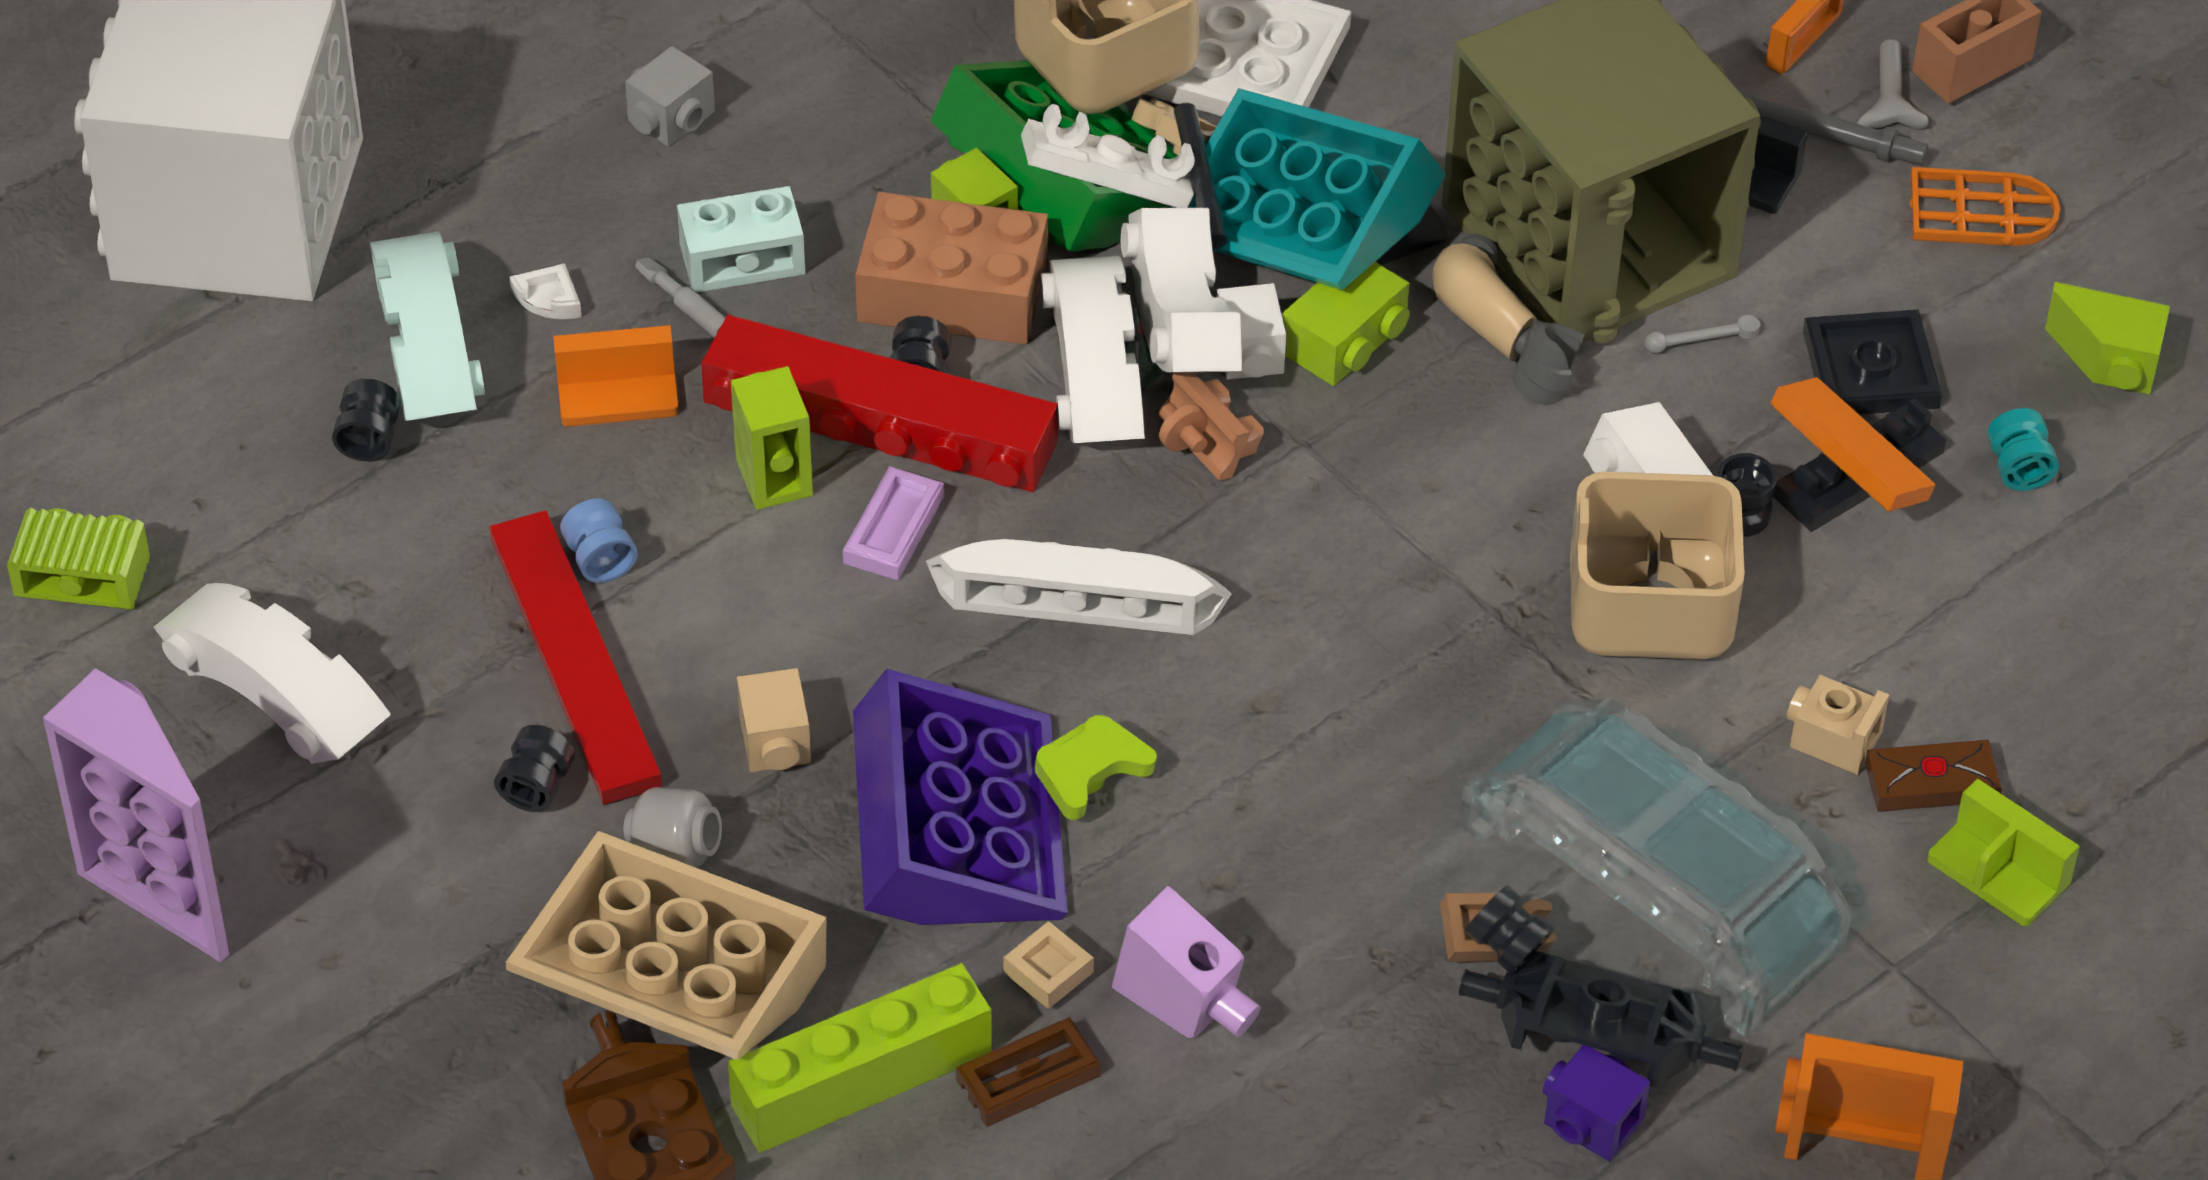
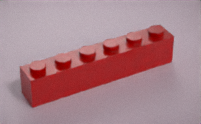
(892, 403)

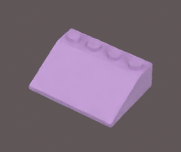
(134, 810)

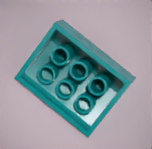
(1315, 188)

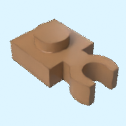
(1458, 912)

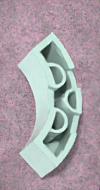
(431, 350)

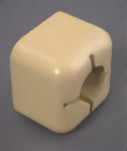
(1131, 51)
(1699, 550)

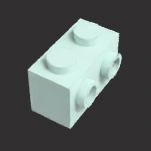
(741, 239)

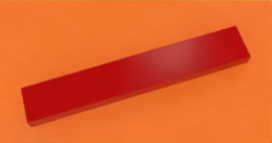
(575, 657)

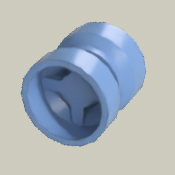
(593, 532)

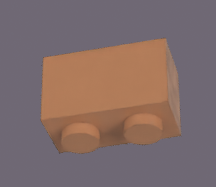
(1974, 44)

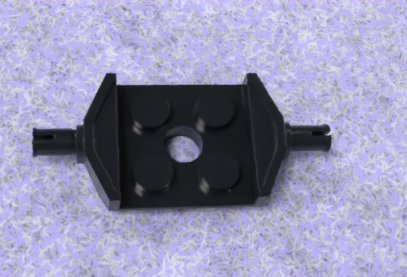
(1633, 1023)

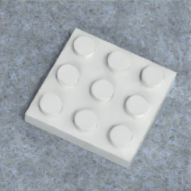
(1261, 48)

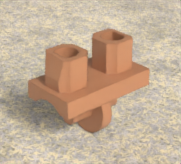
(1200, 420)

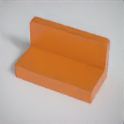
(616, 376)

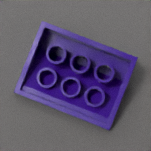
(954, 806)

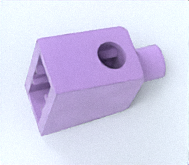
(1183, 969)

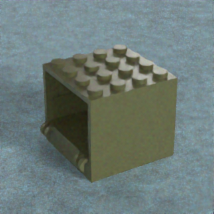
(1599, 160)

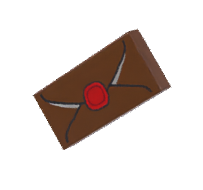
(1928, 773)

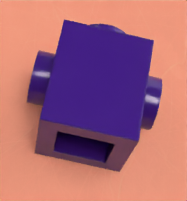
(1595, 1101)

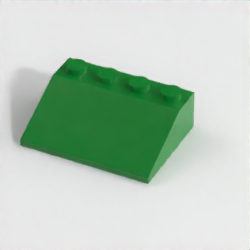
(989, 109)

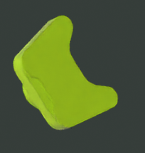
(1085, 758)

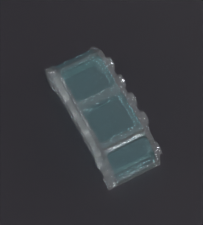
(1672, 849)

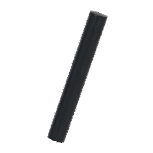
(1201, 174)

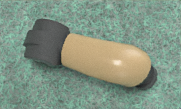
(1473, 291)

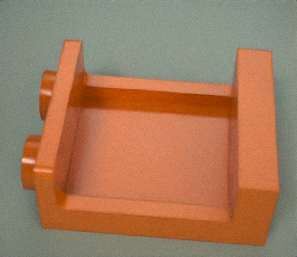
(1871, 1098)

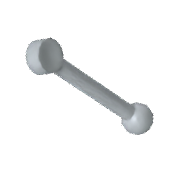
(1746, 328)

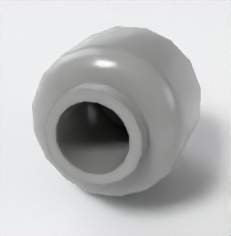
(675, 824)

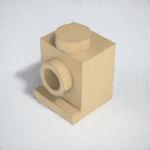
(1836, 722)

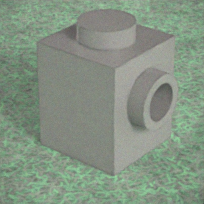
(669, 96)

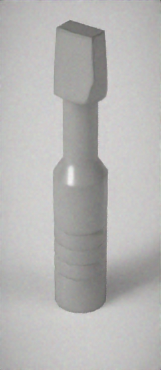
(684, 297)

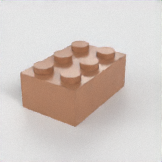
(954, 264)

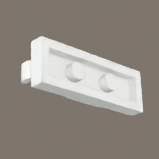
(1109, 159)

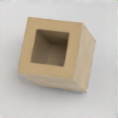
(774, 720)

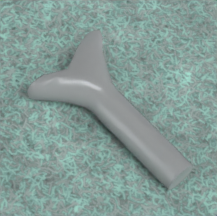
(1891, 104)

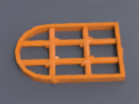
(1961, 216)

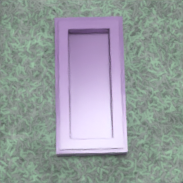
(893, 523)

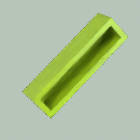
(860, 1057)

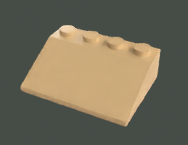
(674, 947)

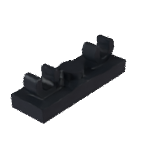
(1824, 491)

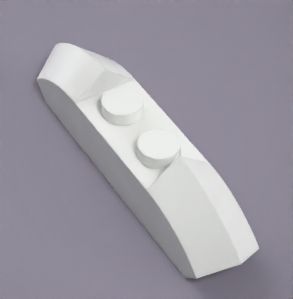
(1078, 585)

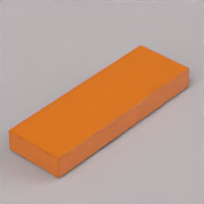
(1852, 444)

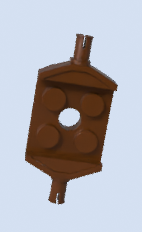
(641, 1093)

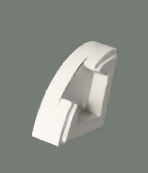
(547, 292)

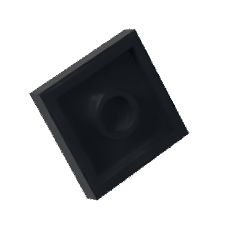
(1873, 359)

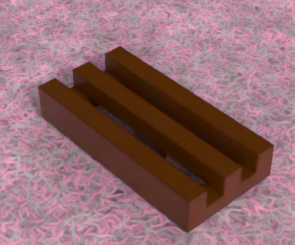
(1034, 1079)

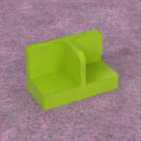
(2005, 854)

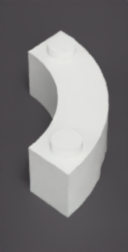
(1172, 285)
(1092, 326)
(273, 664)

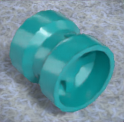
(2022, 449)

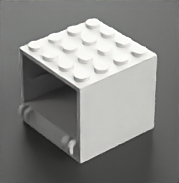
(221, 142)

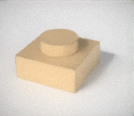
(1048, 965)

